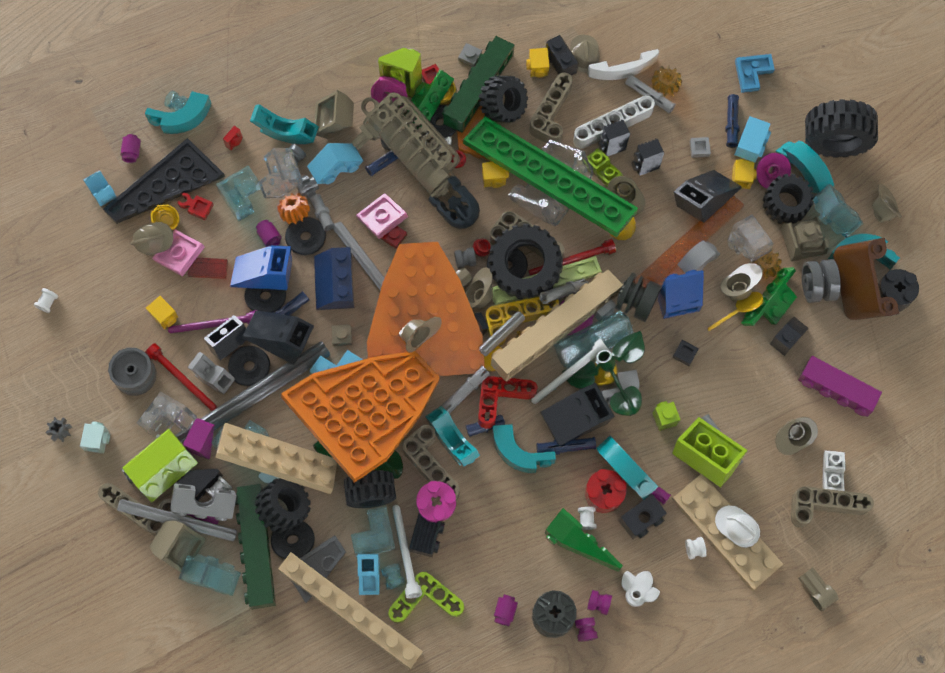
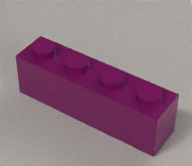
(839, 386)

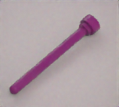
(208, 324)

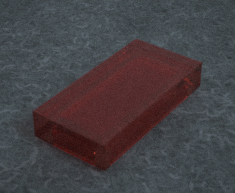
(208, 268)

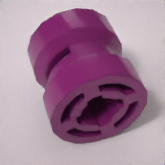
(599, 602)
(586, 631)

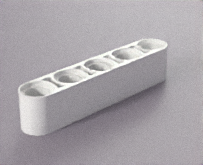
(634, 107)

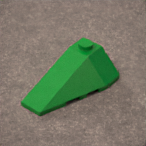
(568, 534)

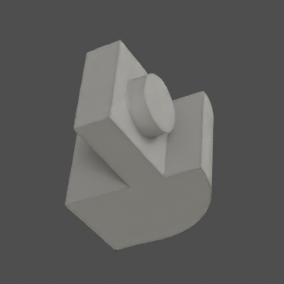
(699, 257)
(211, 374)
(626, 379)

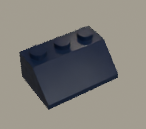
(334, 279)

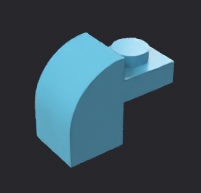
(100, 188)
(369, 574)

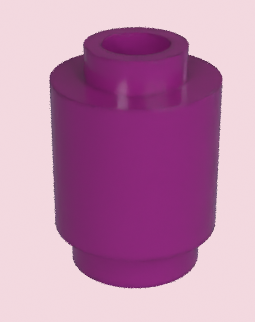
(130, 148)
(268, 233)
(505, 610)

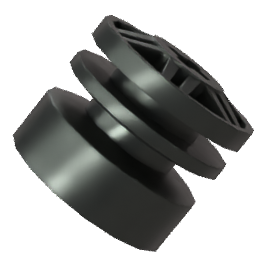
(638, 296)
(545, 622)

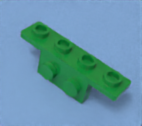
(428, 96)
(776, 301)

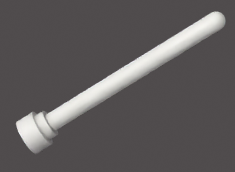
(599, 345)
(412, 589)

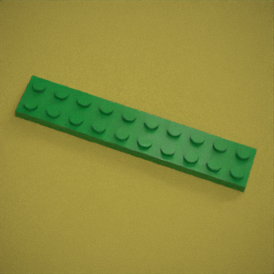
(550, 176)

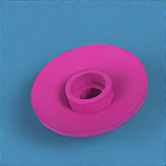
(780, 167)

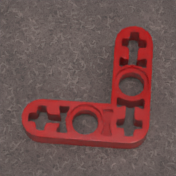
(493, 394)

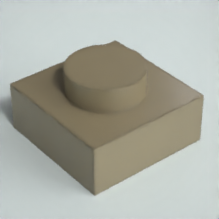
(341, 335)

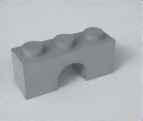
(220, 506)

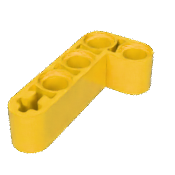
(521, 306)

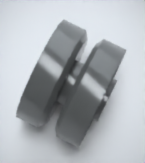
(820, 281)
(132, 371)

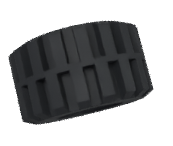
(493, 94)
(796, 188)
(371, 490)
(271, 511)

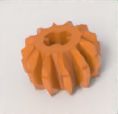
(293, 208)

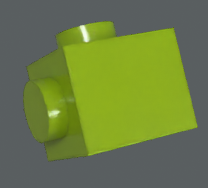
(666, 415)

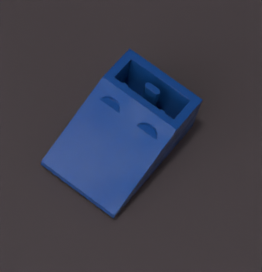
(263, 269)
(681, 294)

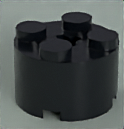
(900, 286)

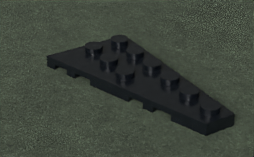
(175, 174)

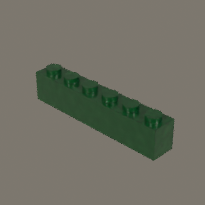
(466, 101)
(256, 550)

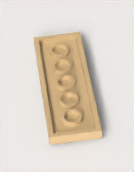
(277, 458)
(700, 504)

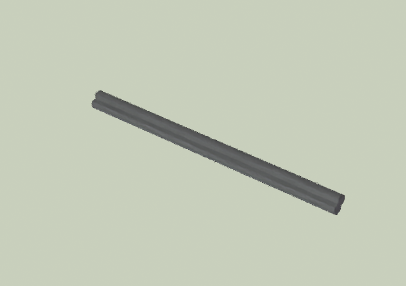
(260, 390)

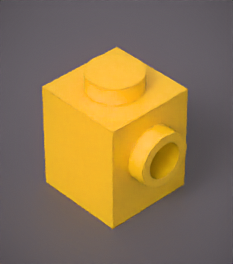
(538, 62)
(744, 173)
(493, 175)
(162, 312)

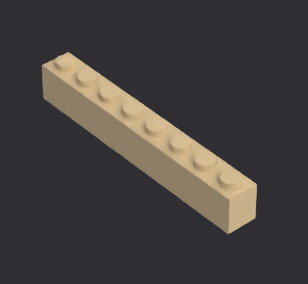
(555, 325)
(350, 610)

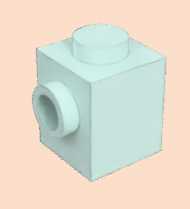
(95, 437)

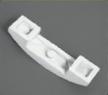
(603, 72)

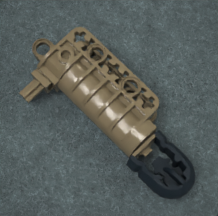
(419, 156)

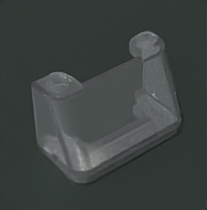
(540, 203)

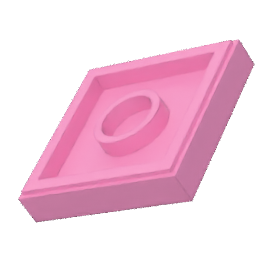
(382, 216)
(180, 254)

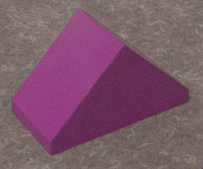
(200, 438)

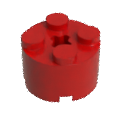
(614, 497)

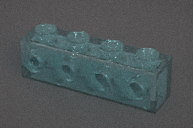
(577, 345)

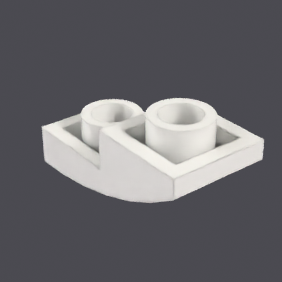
(833, 470)

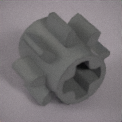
(308, 186)
(53, 428)

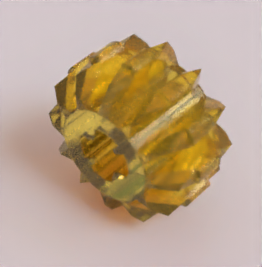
(666, 81)
(772, 261)

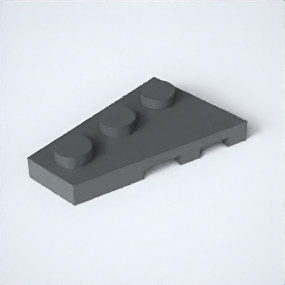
(322, 560)

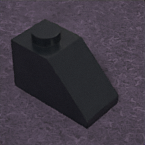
(788, 336)
(201, 480)

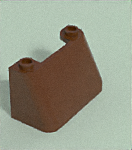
(859, 280)

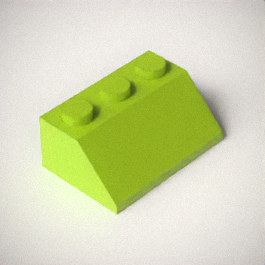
(403, 66)
(709, 451)
(160, 465)

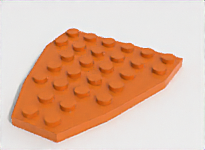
(423, 287)
(364, 407)

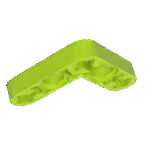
(424, 588)

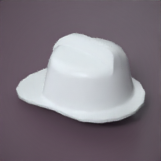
(737, 526)

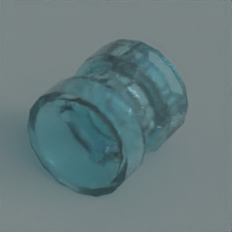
(175, 101)
(392, 576)

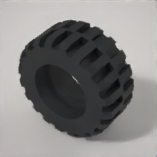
(841, 128)
(521, 237)

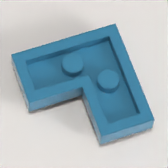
(750, 67)

